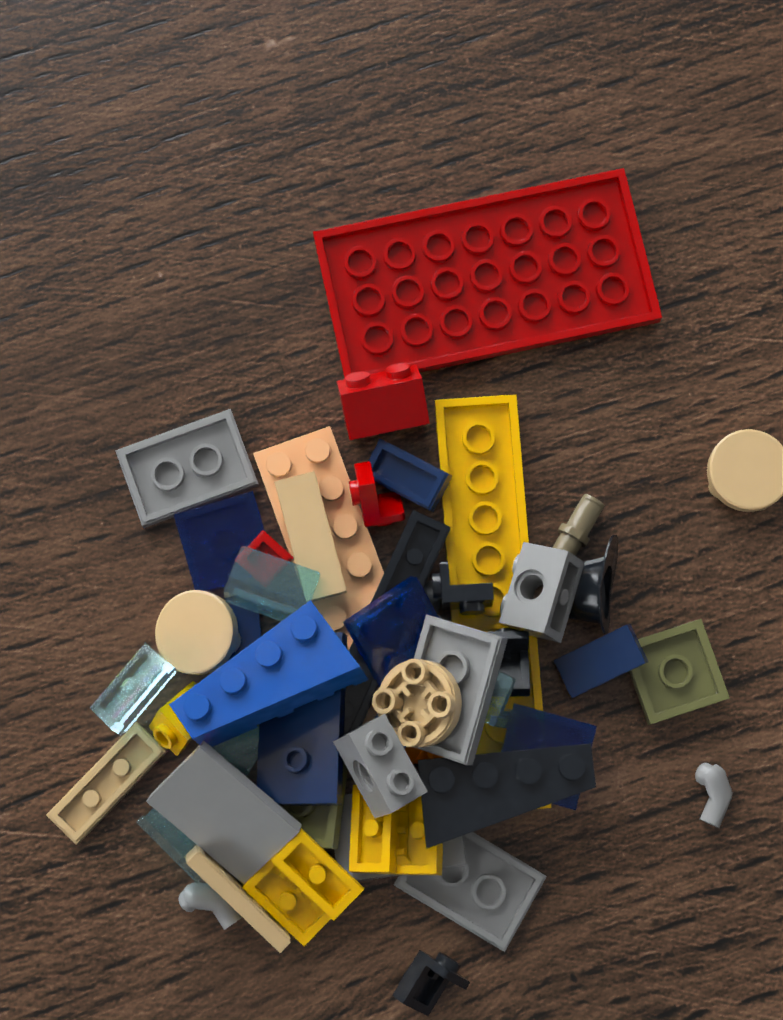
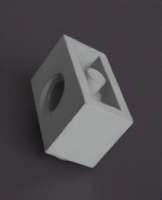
(549, 612)
(380, 766)

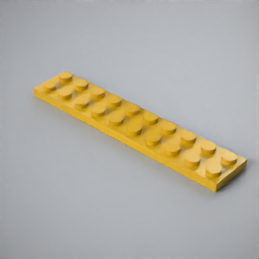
(486, 516)

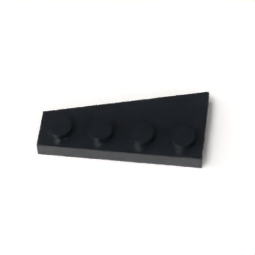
(499, 787)

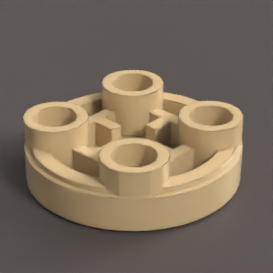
(746, 470)
(197, 632)
(419, 702)

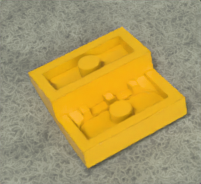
(391, 842)
(303, 887)

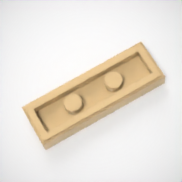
(310, 532)
(106, 783)
(237, 898)

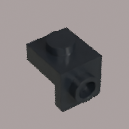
(468, 598)
(516, 659)
(426, 981)

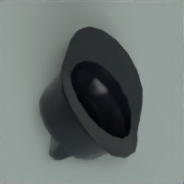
(595, 588)

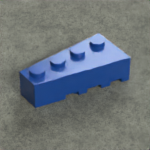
(269, 679)

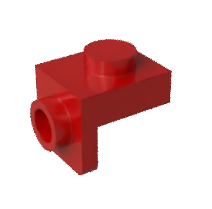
(376, 509)

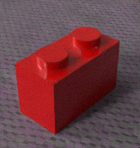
(383, 401)

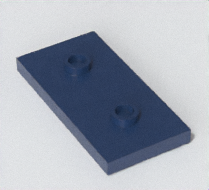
(298, 753)

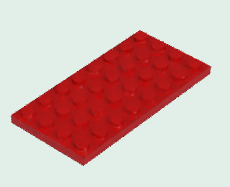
(488, 275)

